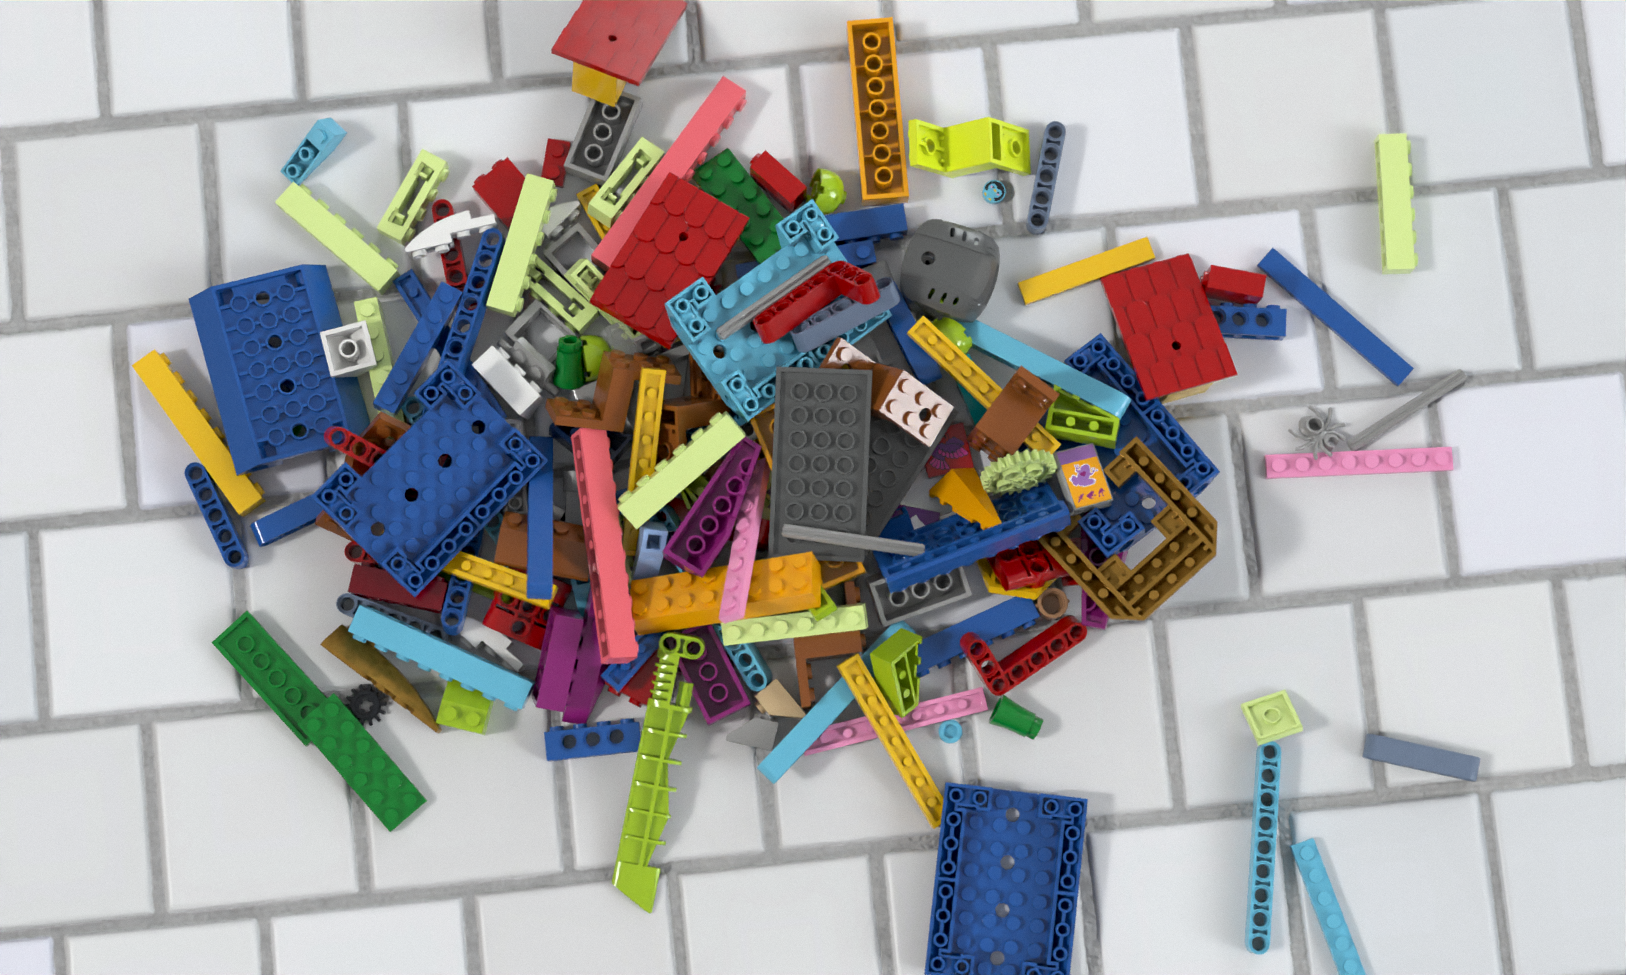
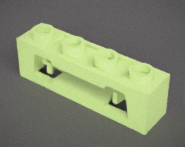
(608, 211)
(393, 227)
(586, 279)
(582, 318)

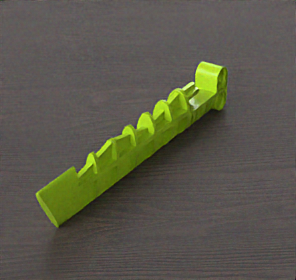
(649, 791)

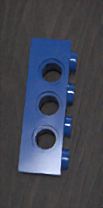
(1274, 316)
(555, 740)

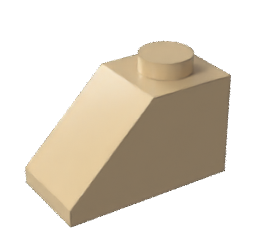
(778, 702)

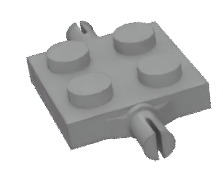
(532, 362)

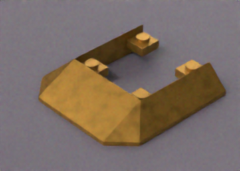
(1185, 551)

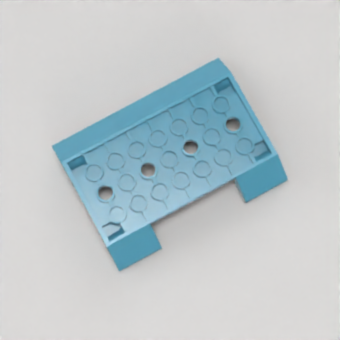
(748, 368)

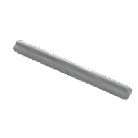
(770, 298)
(1406, 410)
(852, 540)

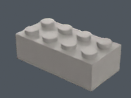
(602, 138)
(918, 597)

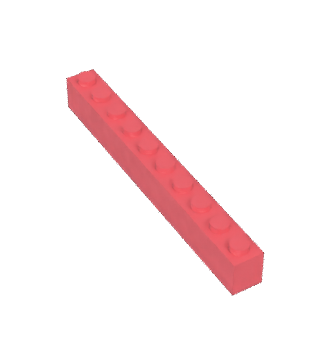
(680, 160)
(604, 546)

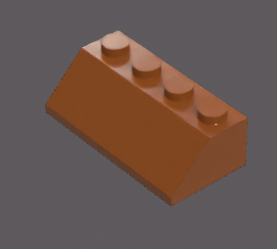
(568, 547)

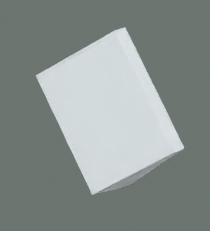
(348, 350)

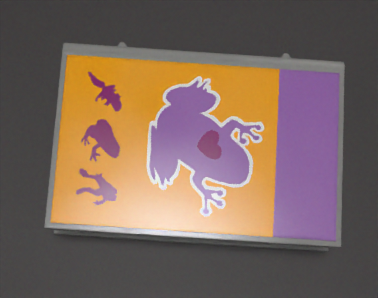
(1082, 479)

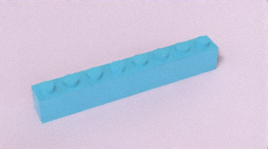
(442, 657)

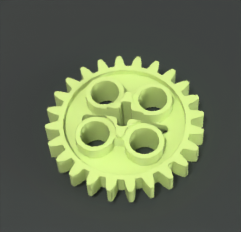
(1018, 472)

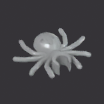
(1318, 432)

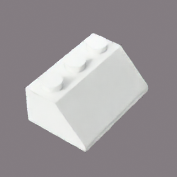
(509, 381)

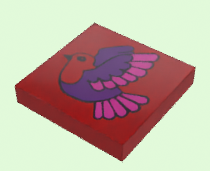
(950, 453)

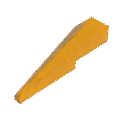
(967, 497)

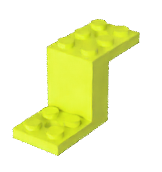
(969, 147)

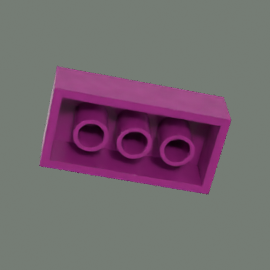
(558, 658)
(714, 679)

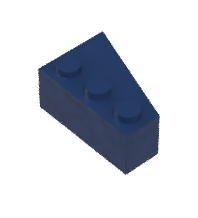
(618, 441)

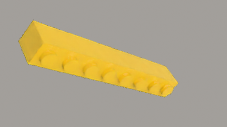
(197, 431)

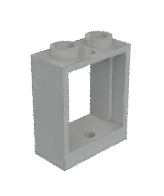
(554, 246)
(529, 317)

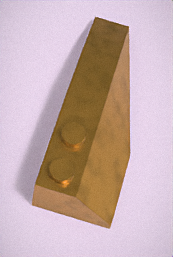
(376, 668)

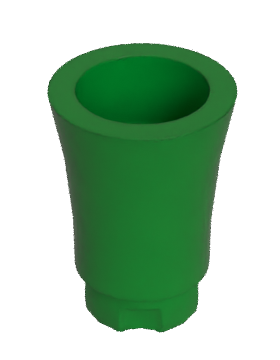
(569, 363)
(1015, 718)

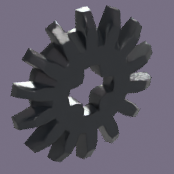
(357, 700)

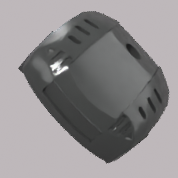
(958, 271)

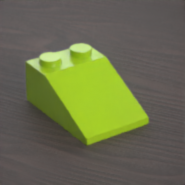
(464, 709)

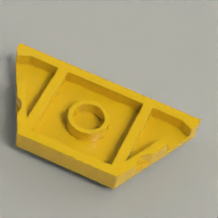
(994, 586)

